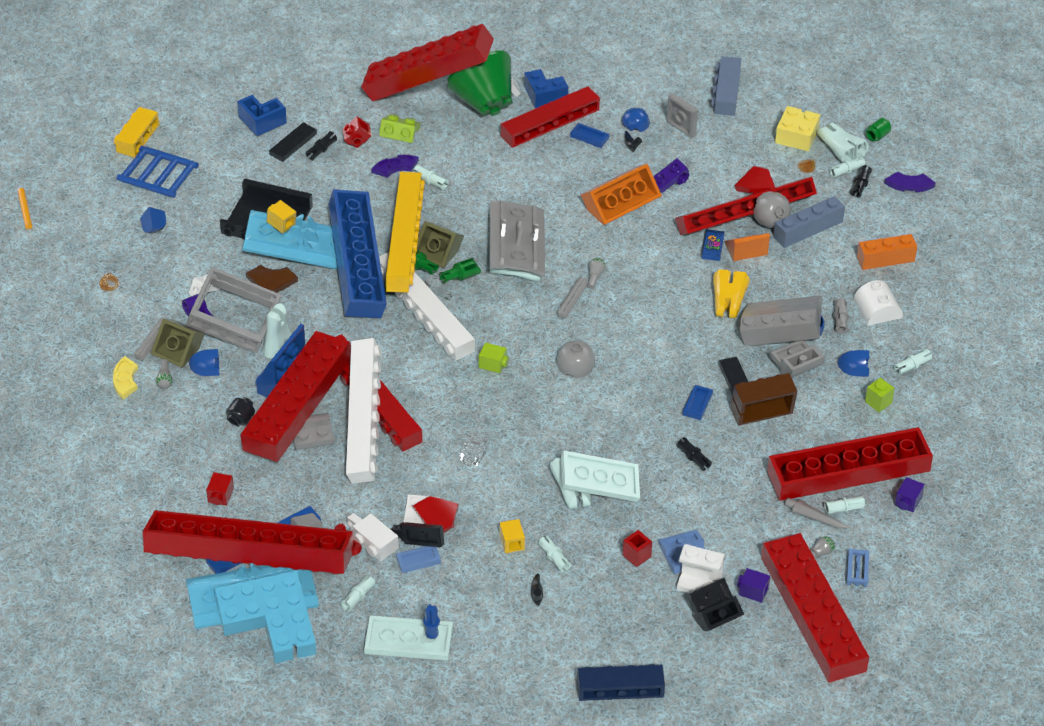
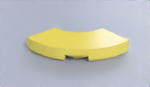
(123, 377)

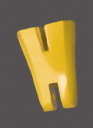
(729, 295)

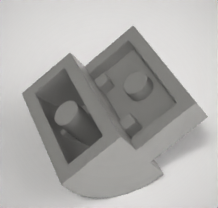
(797, 358)
(315, 432)

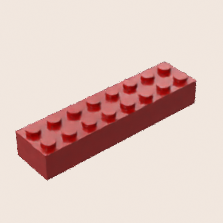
(427, 62)
(296, 396)
(849, 463)
(815, 608)

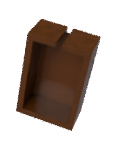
(763, 399)

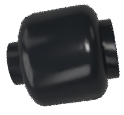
(240, 411)

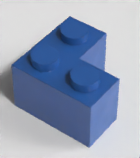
(542, 90)
(261, 117)

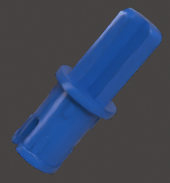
(431, 621)

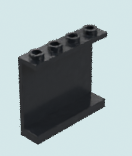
(259, 197)

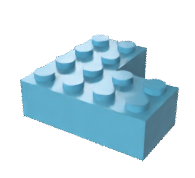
(273, 604)

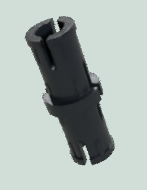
(321, 145)
(861, 181)
(694, 454)

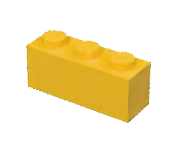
(136, 131)

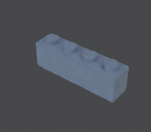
(727, 85)
(809, 222)

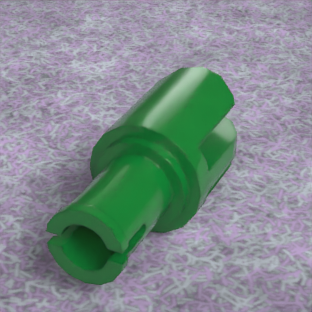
(423, 263)
(461, 271)

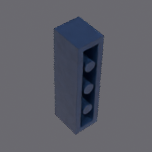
(621, 682)

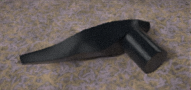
(631, 143)
(537, 590)

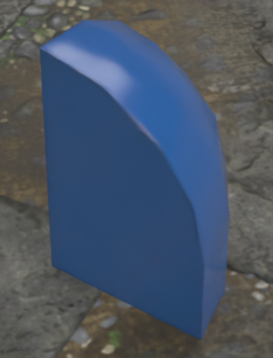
(153, 220)
(205, 363)
(855, 363)

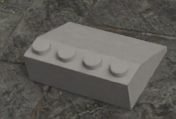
(781, 320)

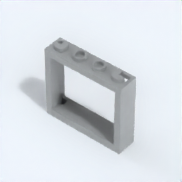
(222, 329)

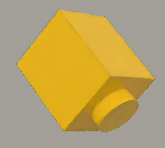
(281, 216)
(512, 536)

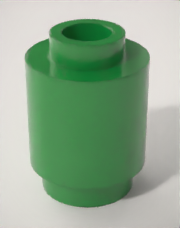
(878, 129)

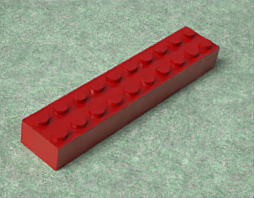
(248, 542)

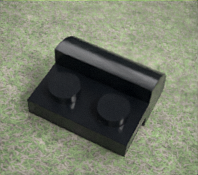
(714, 605)

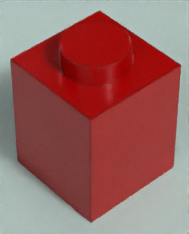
(220, 489)
(637, 548)

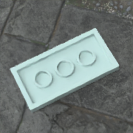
(600, 476)
(406, 638)

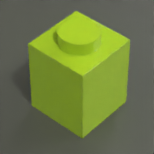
(493, 358)
(879, 395)

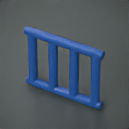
(159, 155)

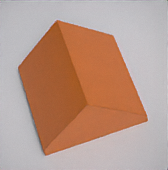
(748, 246)

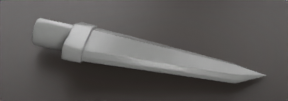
(809, 511)

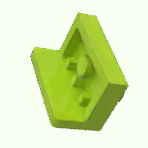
(398, 128)

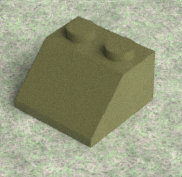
(438, 243)
(176, 342)

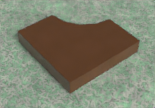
(272, 278)

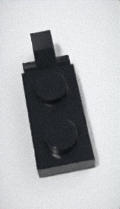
(420, 534)

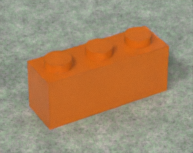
(886, 251)

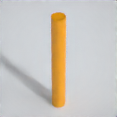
(24, 207)

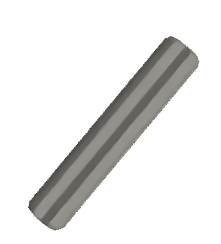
(572, 297)
(148, 342)

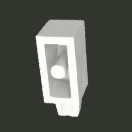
(373, 536)

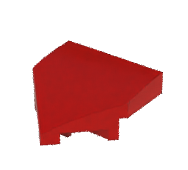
(755, 180)
(437, 512)

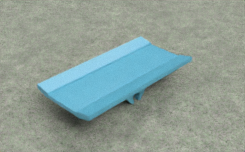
(302, 242)
(202, 590)

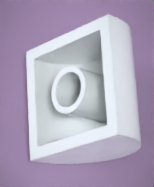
(877, 303)

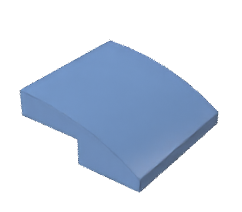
(673, 547)

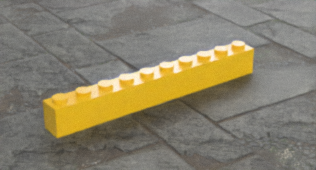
(405, 232)

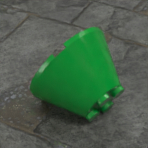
(485, 85)

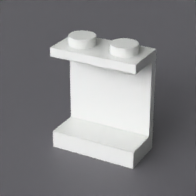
(699, 568)

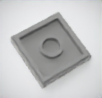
(682, 115)

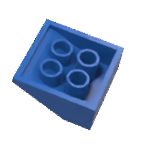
(281, 362)

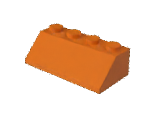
(621, 194)

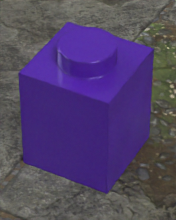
(909, 494)
(753, 585)

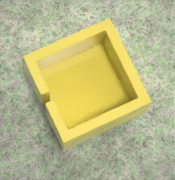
(797, 128)

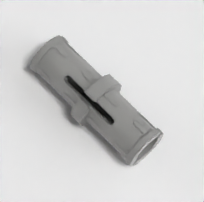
(841, 315)

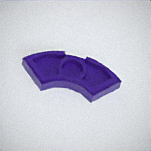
(400, 163)
(915, 183)

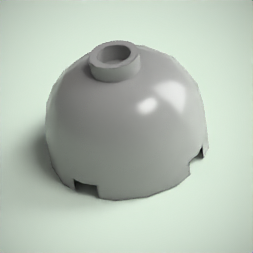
(771, 208)
(576, 359)

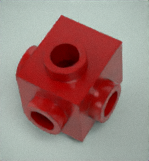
(356, 132)

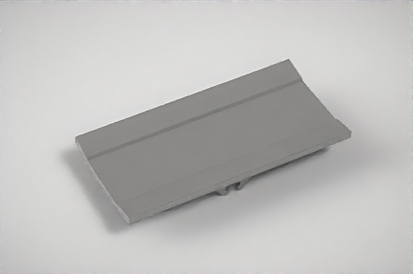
(517, 237)

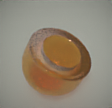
(807, 166)
(105, 286)

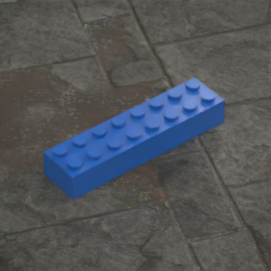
(357, 254)

